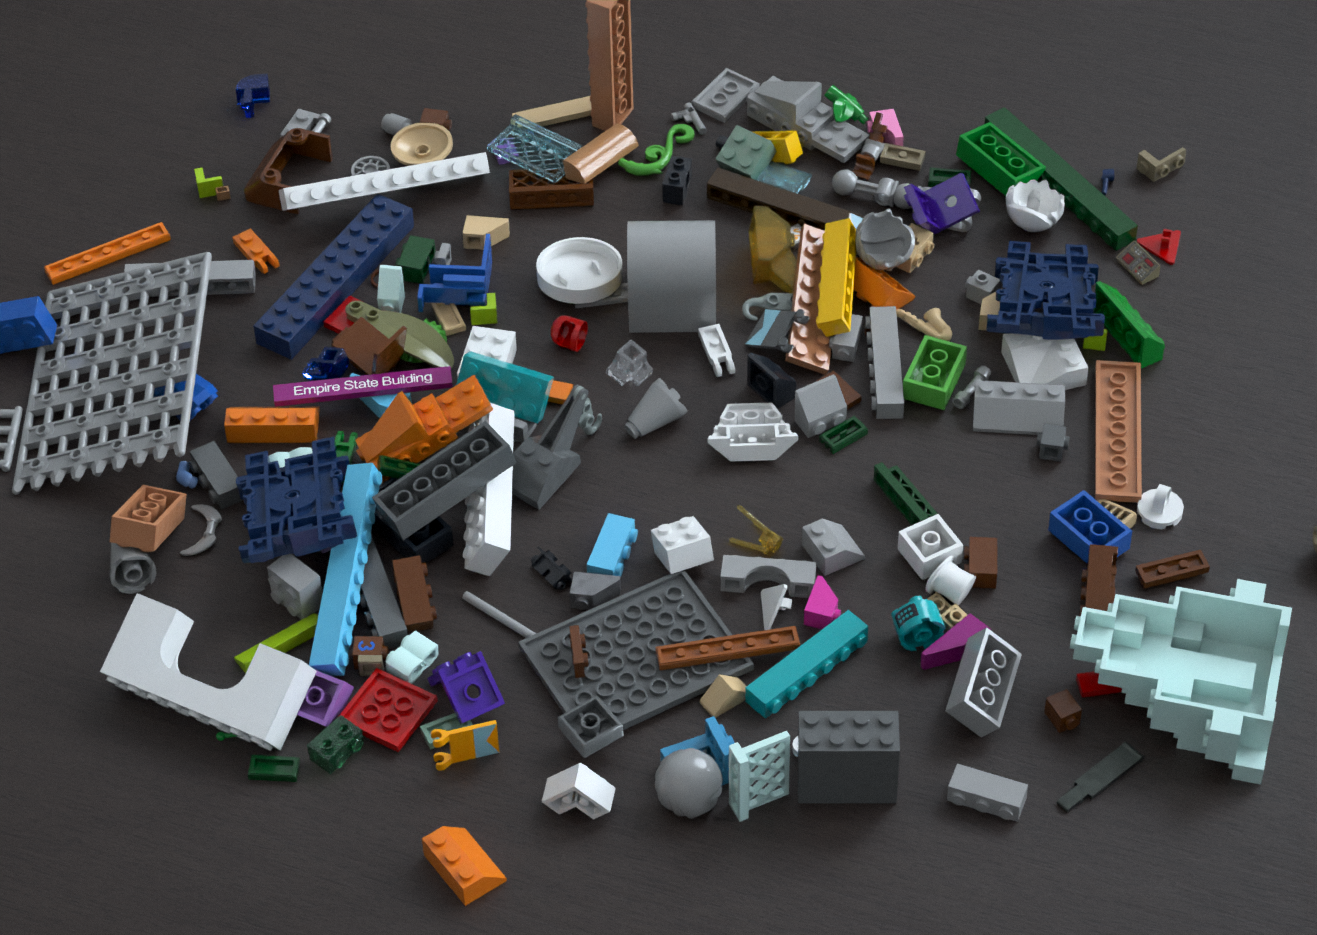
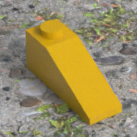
(785, 143)

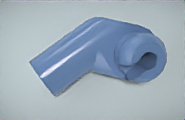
(184, 477)

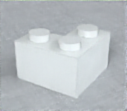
(579, 789)

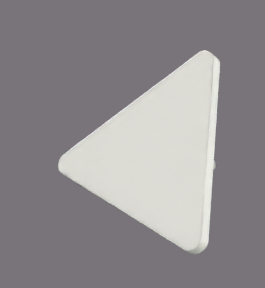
(772, 600)

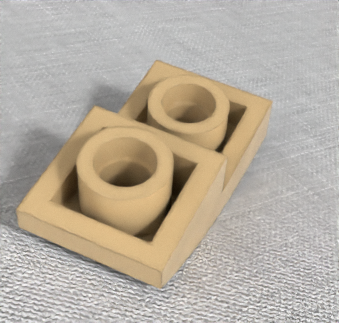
(950, 614)

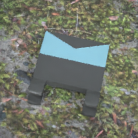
(773, 327)

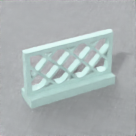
(741, 778)

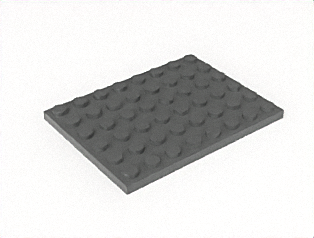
(623, 654)

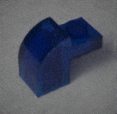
(252, 90)
(329, 365)

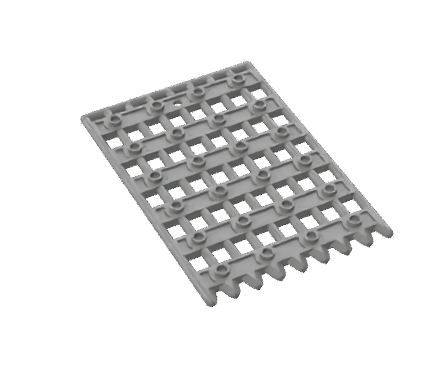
(101, 295)

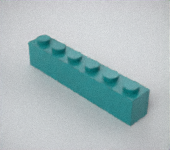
(806, 664)

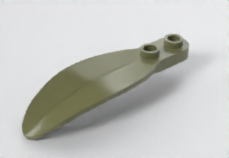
(421, 339)

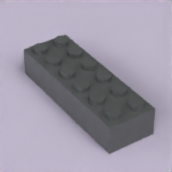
(444, 480)

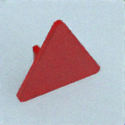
(1162, 245)

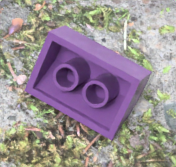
(325, 699)

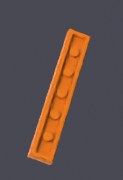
(107, 253)

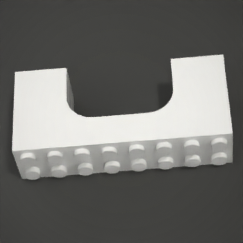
(255, 709)

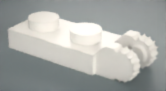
(716, 348)

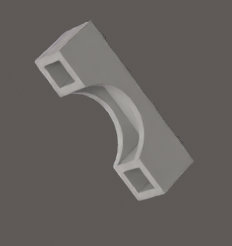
(742, 571)

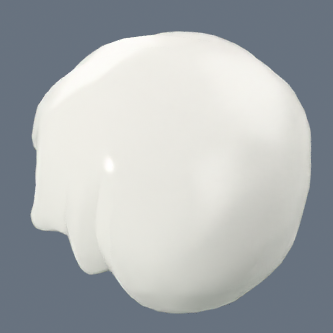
(1034, 205)

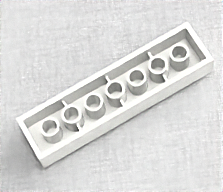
(490, 506)

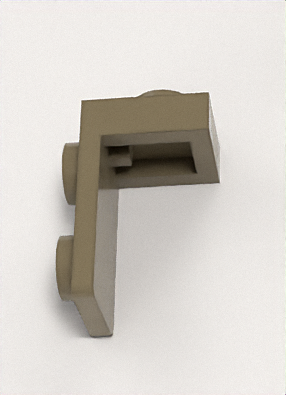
(1156, 169)

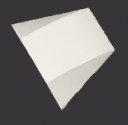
(752, 433)

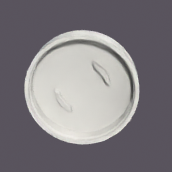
(579, 270)

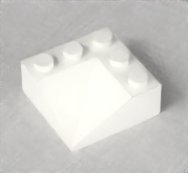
(1044, 361)

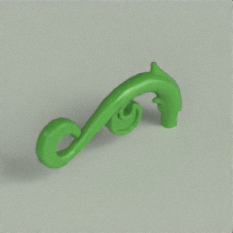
(654, 151)

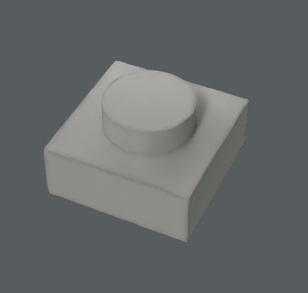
(443, 256)

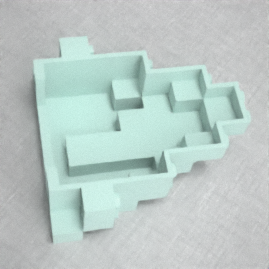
(1197, 664)

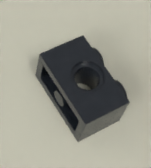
(677, 180)

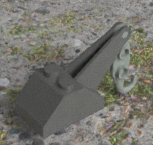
(546, 459)

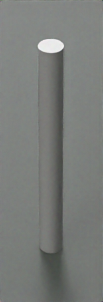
(498, 615)

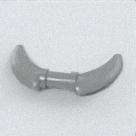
(213, 518)

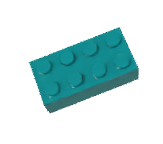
(509, 385)

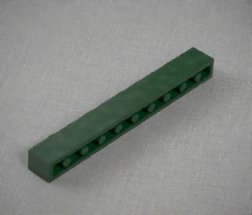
(1078, 193)

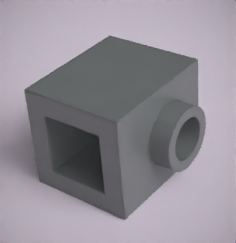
(1052, 442)

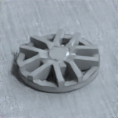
(370, 166)

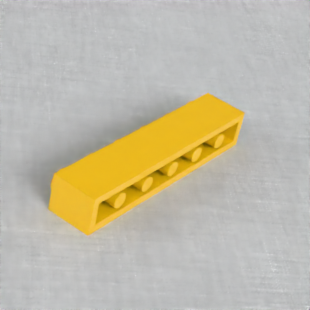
(837, 278)

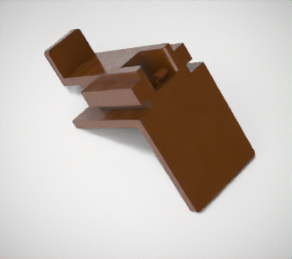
(369, 348)

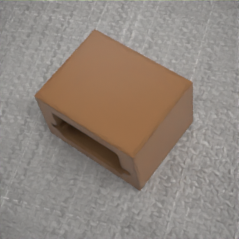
(222, 193)

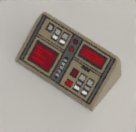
(1138, 263)

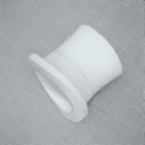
(950, 581)

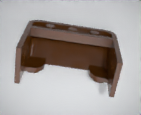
(265, 182)

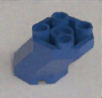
(203, 394)

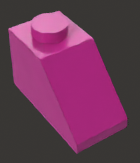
(821, 605)

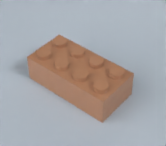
(147, 518)

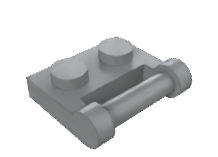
(305, 120)

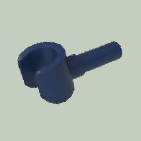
(1108, 175)

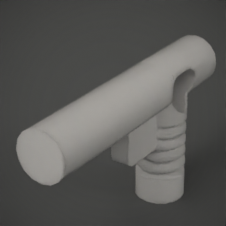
(689, 115)

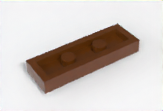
(1172, 569)

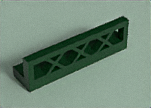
(899, 496)

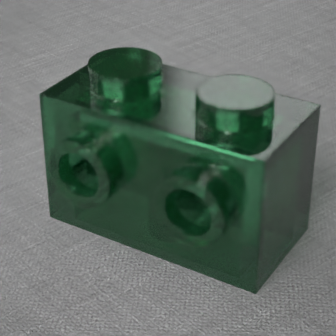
(335, 744)

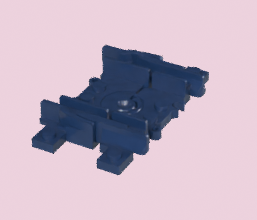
(299, 495)

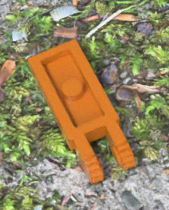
(255, 249)

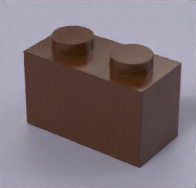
(982, 561)

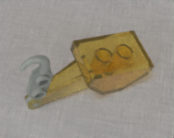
(771, 260)

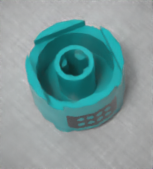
(918, 623)

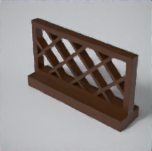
(547, 195)

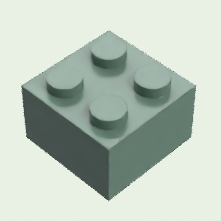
(746, 153)

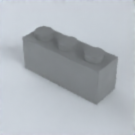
(987, 792)

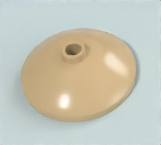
(421, 144)

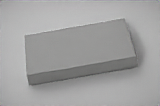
(724, 95)

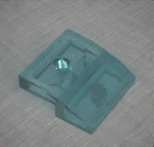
(785, 177)

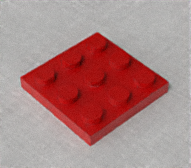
(389, 709)

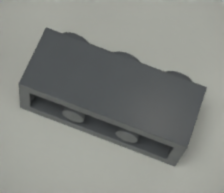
(215, 474)

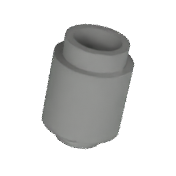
(393, 123)

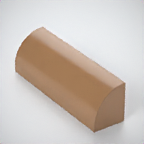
(599, 154)

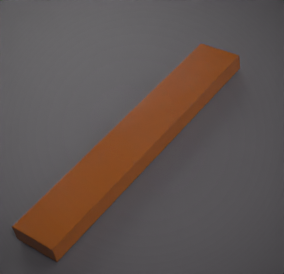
(727, 648)

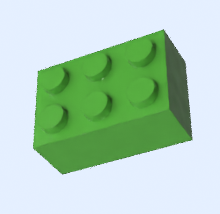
(934, 372)

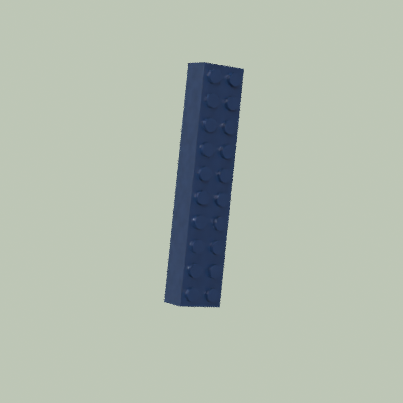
(333, 276)

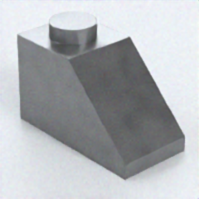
(592, 590)

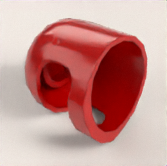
(569, 332)

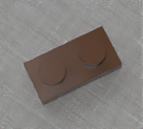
(578, 643)

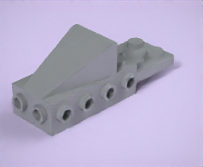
(799, 108)

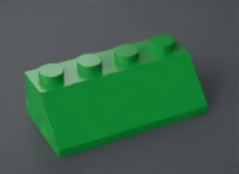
(998, 157)
(1127, 326)

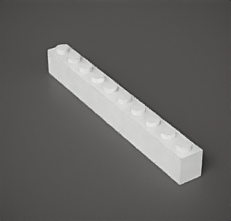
(383, 181)

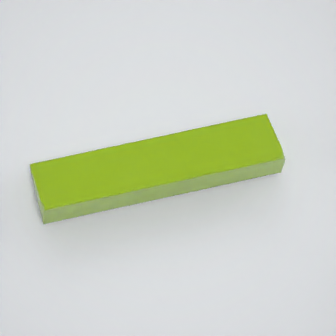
(282, 641)

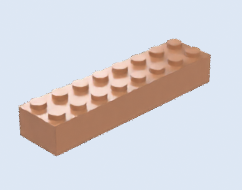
(610, 61)

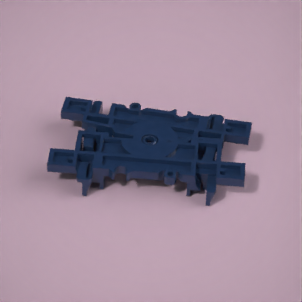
(1053, 280)

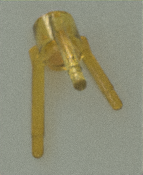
(769, 540)

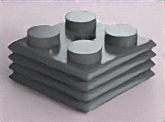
(590, 726)

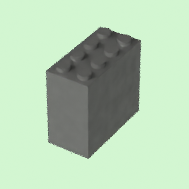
(848, 756)

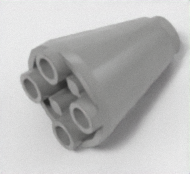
(655, 410)

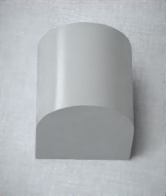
(671, 275)

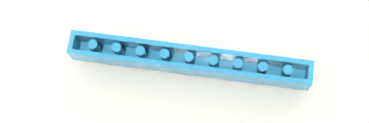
(345, 574)

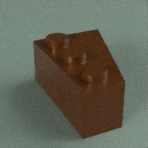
(1099, 578)
(414, 593)

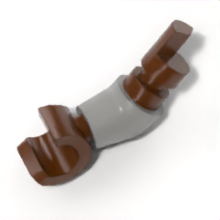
(871, 150)

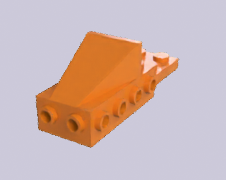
(422, 428)

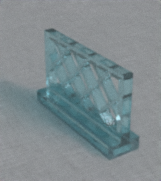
(541, 139)

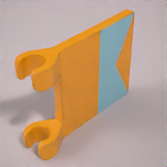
(466, 743)

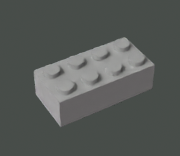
(983, 682)

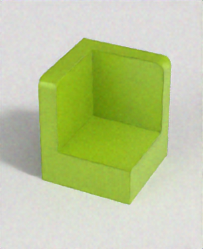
(207, 186)
(485, 314)
(1096, 342)

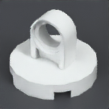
(1160, 507)

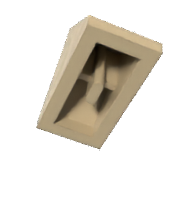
(723, 695)

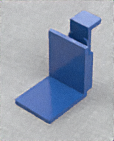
(458, 283)

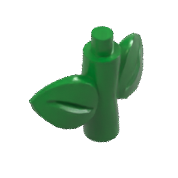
(845, 106)

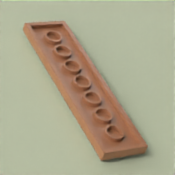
(810, 344)
(1118, 431)

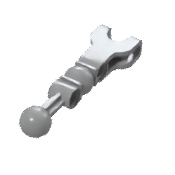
(890, 192)

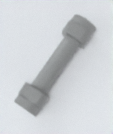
(962, 398)

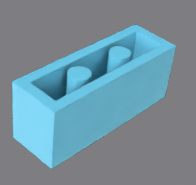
(612, 546)

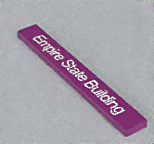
(362, 386)

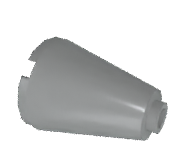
(130, 569)

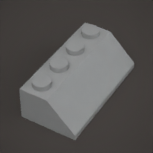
(1017, 407)

